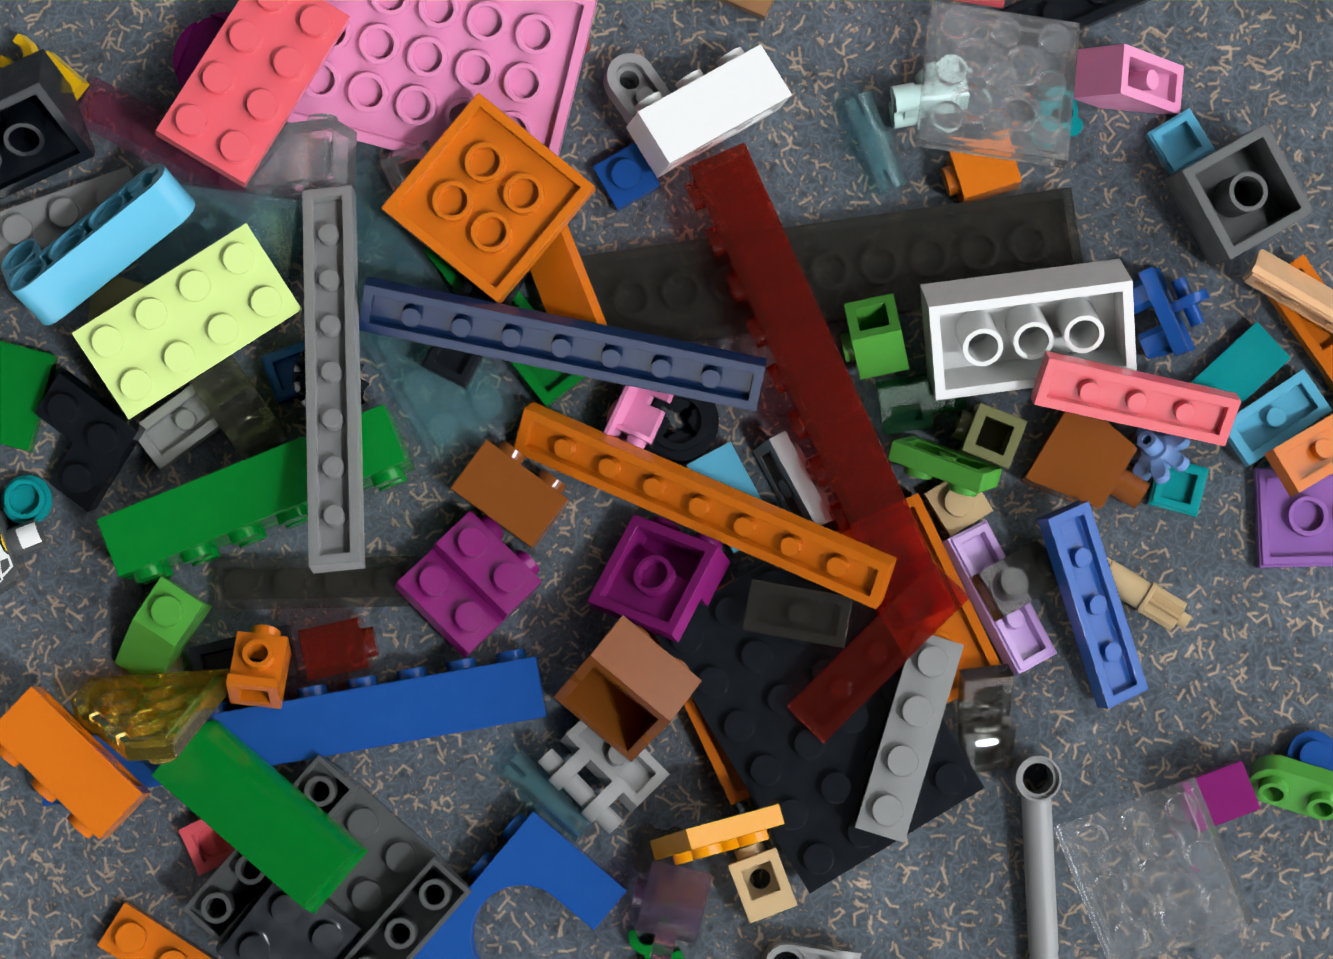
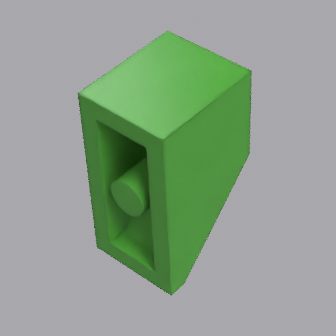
(161, 628)

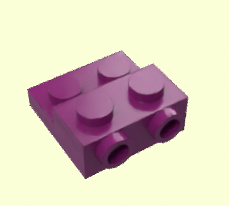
(659, 576)
(470, 582)

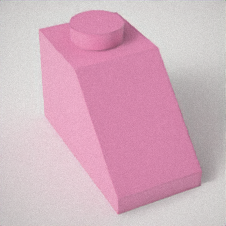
(1128, 80)

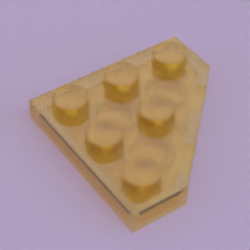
(149, 713)

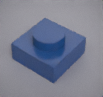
(626, 177)

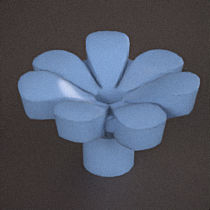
(1158, 453)

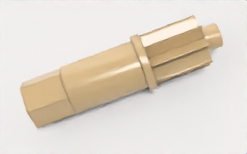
(1149, 598)

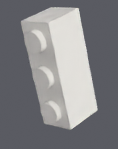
(707, 108)

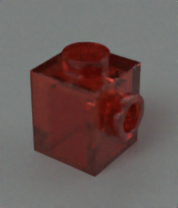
(338, 648)

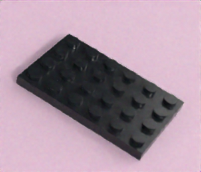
(780, 761)

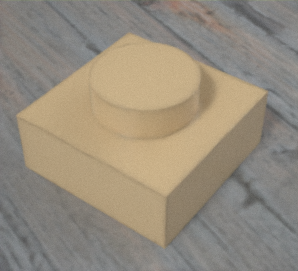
(956, 510)

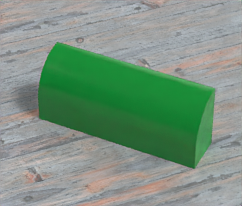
(262, 815)

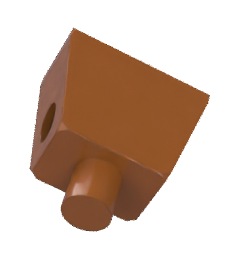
(1086, 462)

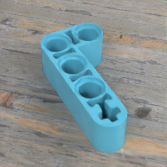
(98, 246)

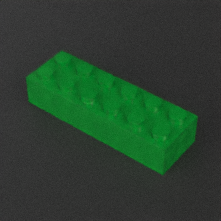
(239, 504)

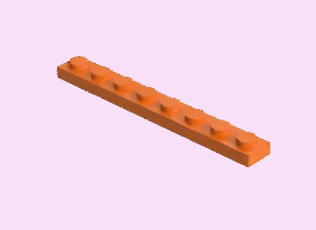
(705, 505)

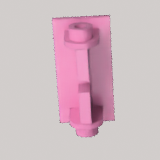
(634, 418)

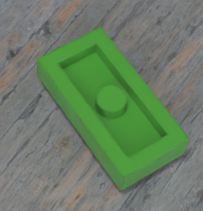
(928, 459)

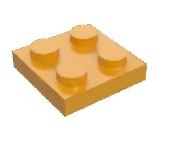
(718, 836)

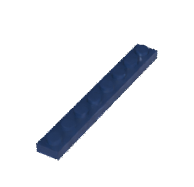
(561, 344)

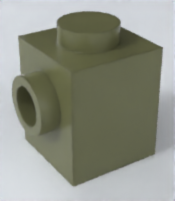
(988, 434)

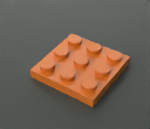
(488, 198)

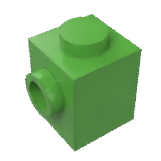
(874, 337)

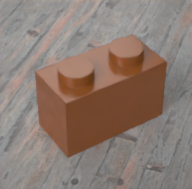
(511, 493)

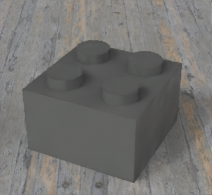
(1238, 195)

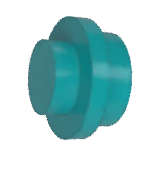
(27, 499)

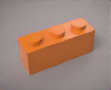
(69, 764)

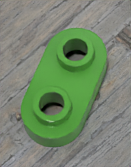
(1293, 786)

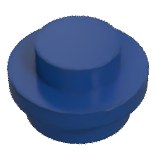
(1312, 748)

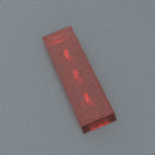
(878, 652)

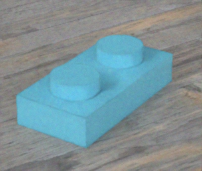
(1276, 417)

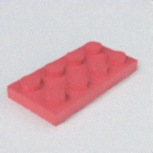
(251, 82)

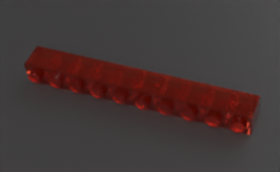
(806, 362)

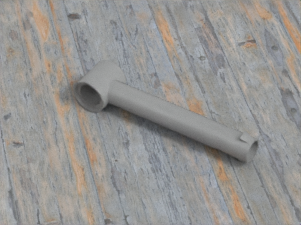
(1039, 856)

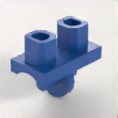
(1172, 334)

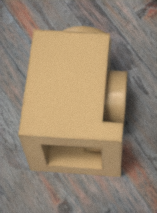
(767, 900)

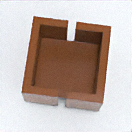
(628, 688)

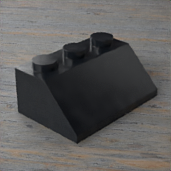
(38, 124)

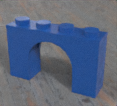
(534, 857)

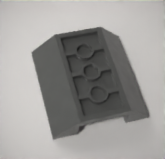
(395, 891)

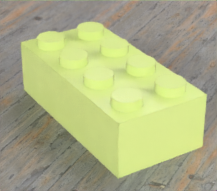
(187, 321)

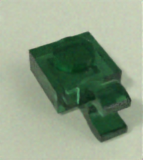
(909, 404)

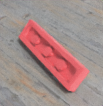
(1135, 398)

